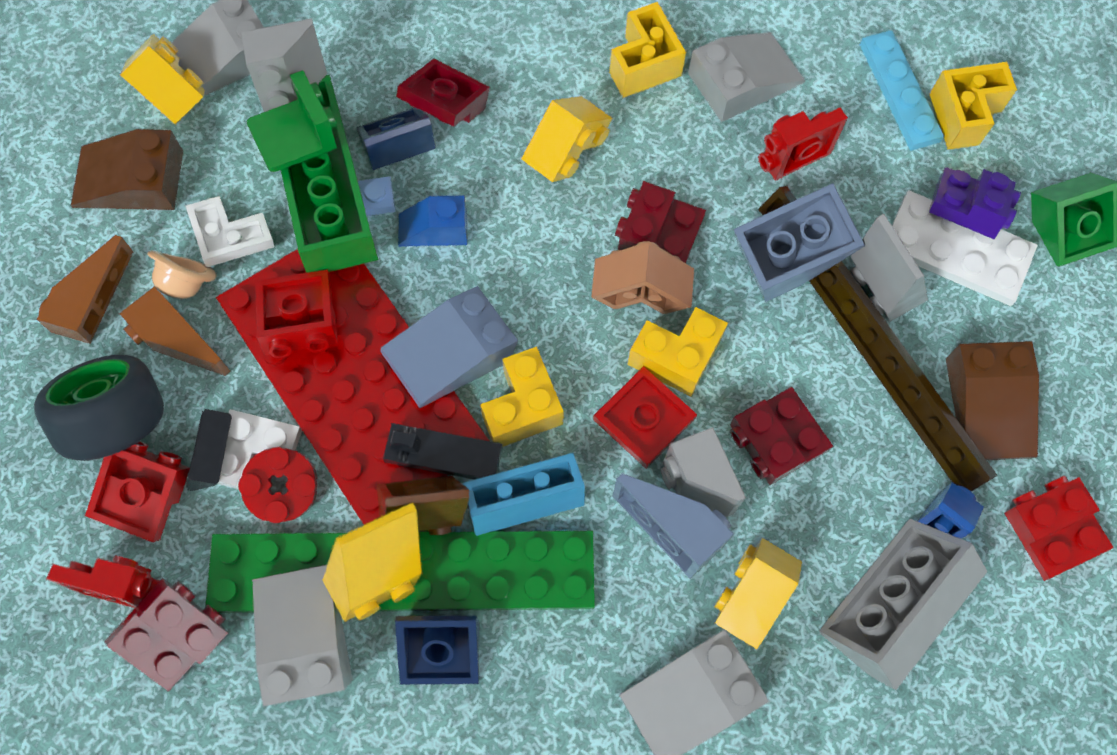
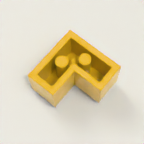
(650, 55)
(159, 78)
(967, 100)
(563, 134)
(675, 358)
(530, 405)
(763, 588)

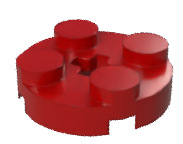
(256, 485)

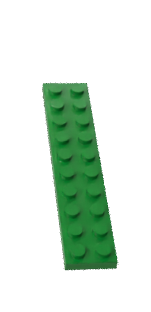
(457, 569)

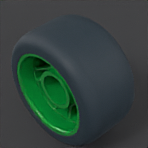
(99, 407)

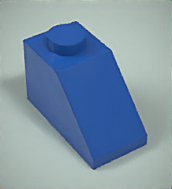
(434, 222)
(953, 511)

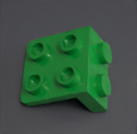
(294, 129)

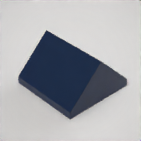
(396, 137)
(438, 649)

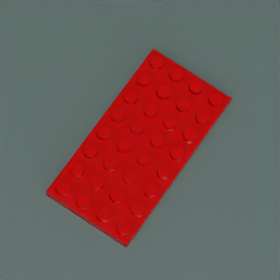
(349, 390)

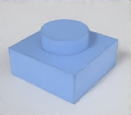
(377, 195)

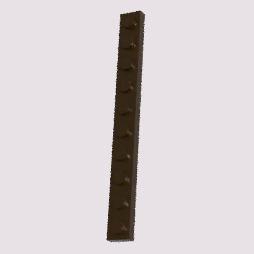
(896, 369)

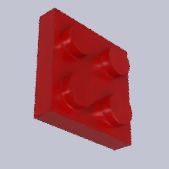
(644, 417)

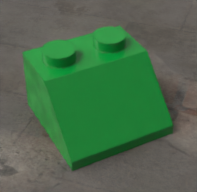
(1076, 217)

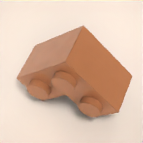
(644, 276)

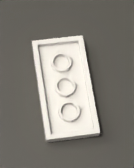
(963, 255)

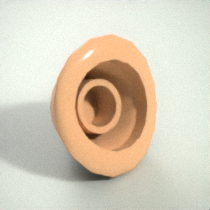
(179, 275)

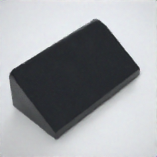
(209, 450)

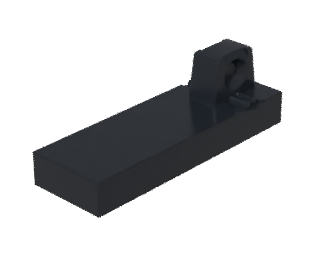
(442, 452)

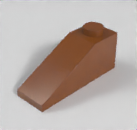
(82, 296)
(168, 333)

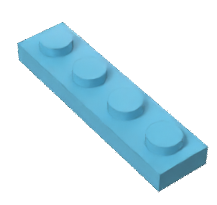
(901, 90)

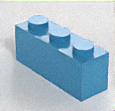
(525, 494)

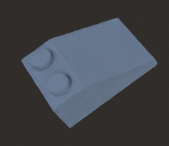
(798, 241)
(450, 347)
(677, 524)

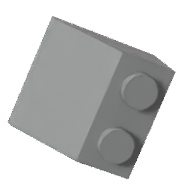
(276, 54)
(703, 473)

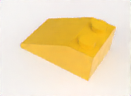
(375, 564)

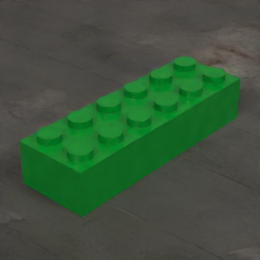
(328, 203)

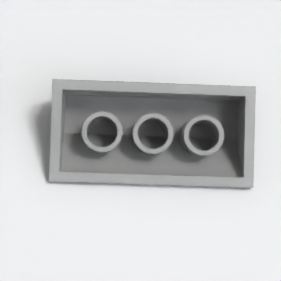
(904, 601)

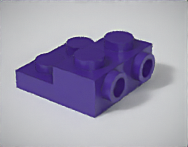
(976, 204)

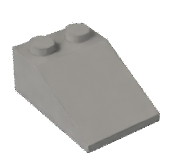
(214, 43)
(742, 72)
(888, 271)
(298, 637)
(694, 697)

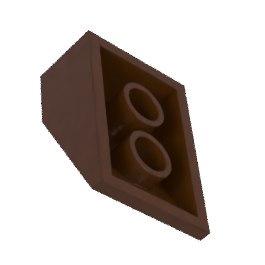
(129, 172)
(997, 397)
(438, 501)

